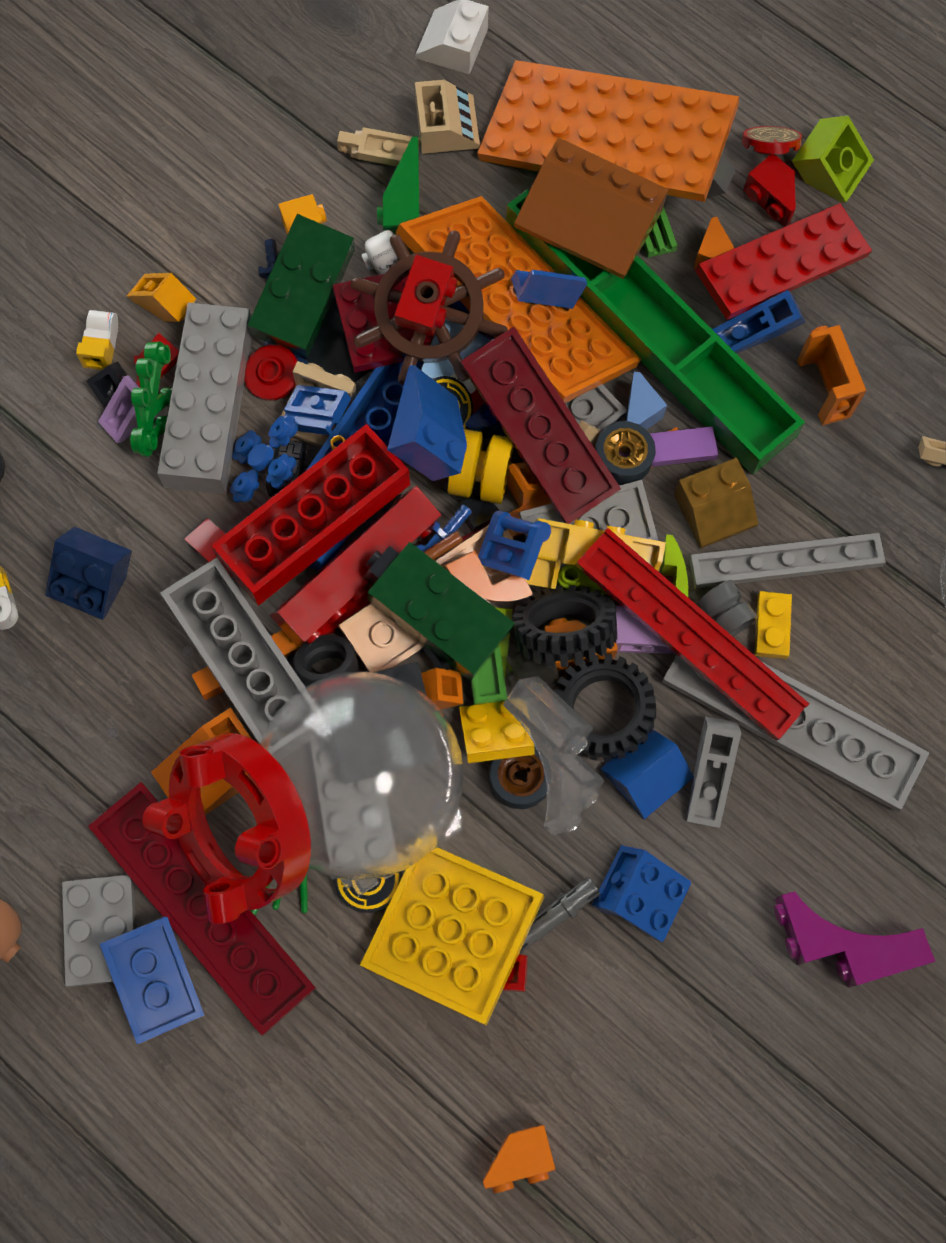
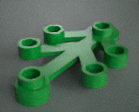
(145, 437)

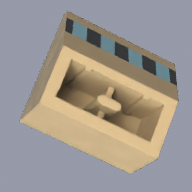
(445, 117)

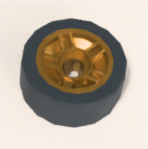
(626, 438)

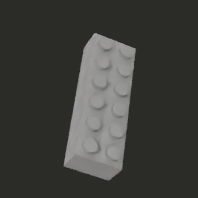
(206, 399)
(233, 644)

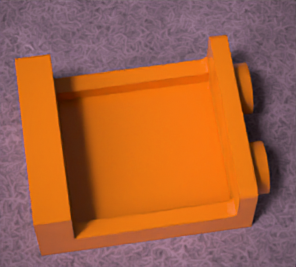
(838, 371)

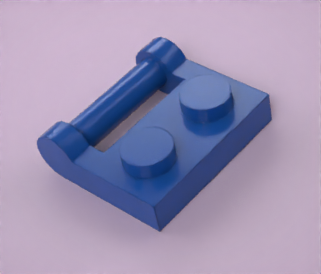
(511, 555)

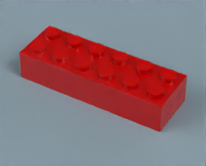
(311, 514)

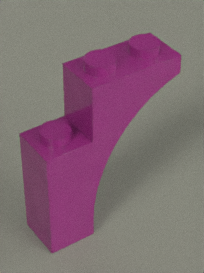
(859, 955)

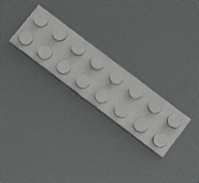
(825, 737)

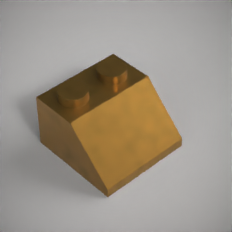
(717, 503)

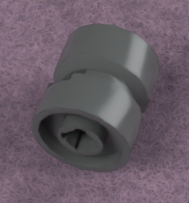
(727, 610)

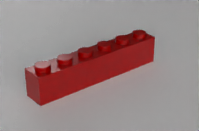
(343, 575)

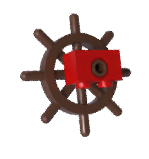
(424, 305)

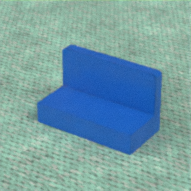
(548, 288)

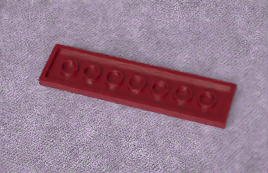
(237, 953)

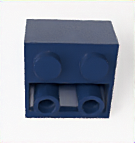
(87, 572)

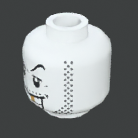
(379, 253)

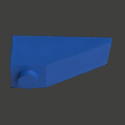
(761, 323)

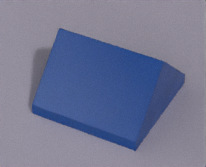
(649, 774)

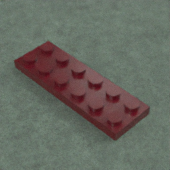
(539, 425)

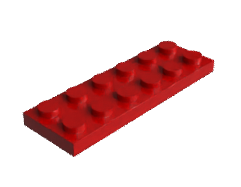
(783, 260)

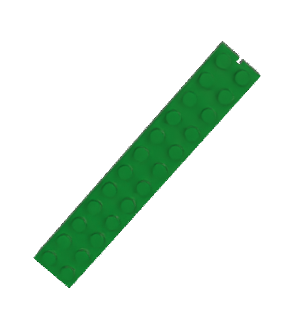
(681, 353)

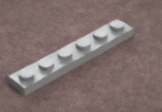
(787, 560)

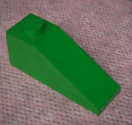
(402, 192)

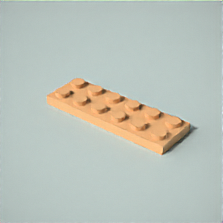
(383, 642)

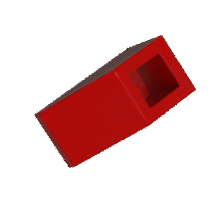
(773, 188)

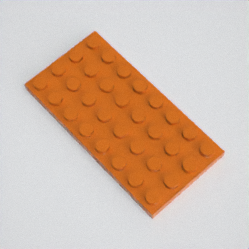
(640, 125)
(568, 343)

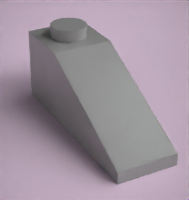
(713, 771)

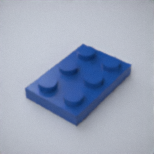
(151, 980)

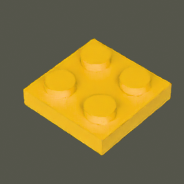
(493, 733)

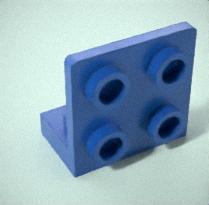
(642, 891)

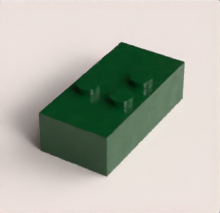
(301, 286)
(440, 611)

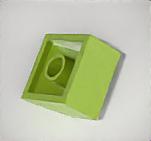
(834, 158)

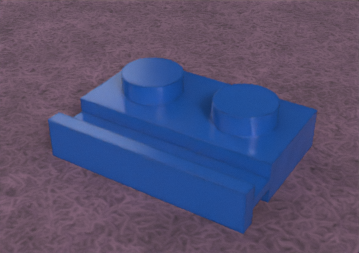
(316, 408)

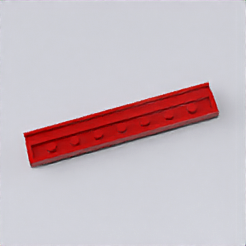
(692, 634)

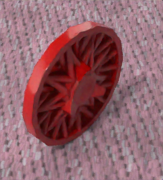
(270, 372)

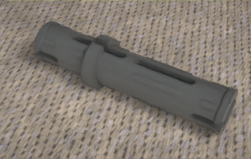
(560, 910)

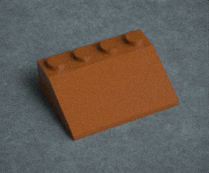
(591, 208)

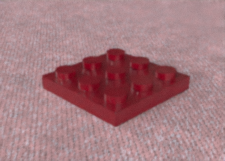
(358, 316)

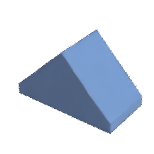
(644, 403)

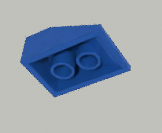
(428, 427)

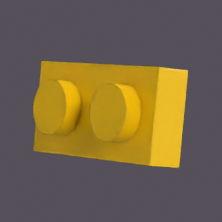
(773, 625)

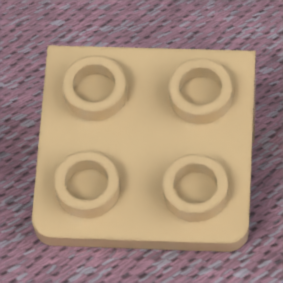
(315, 376)

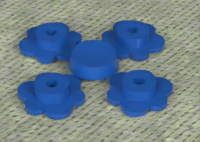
(259, 456)

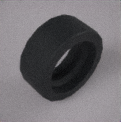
(322, 648)

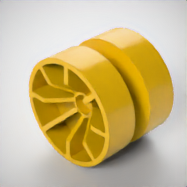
(485, 467)

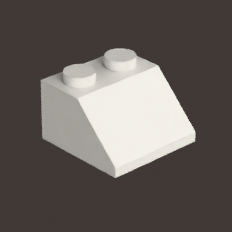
(455, 35)

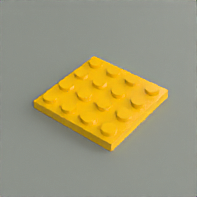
(453, 933)

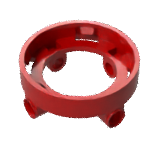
(275, 845)

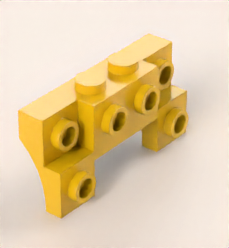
(570, 543)

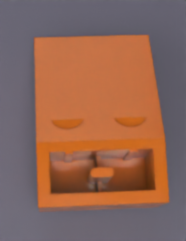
(220, 791)

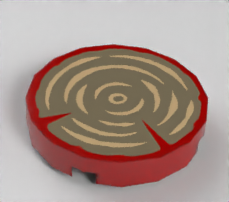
(772, 139)

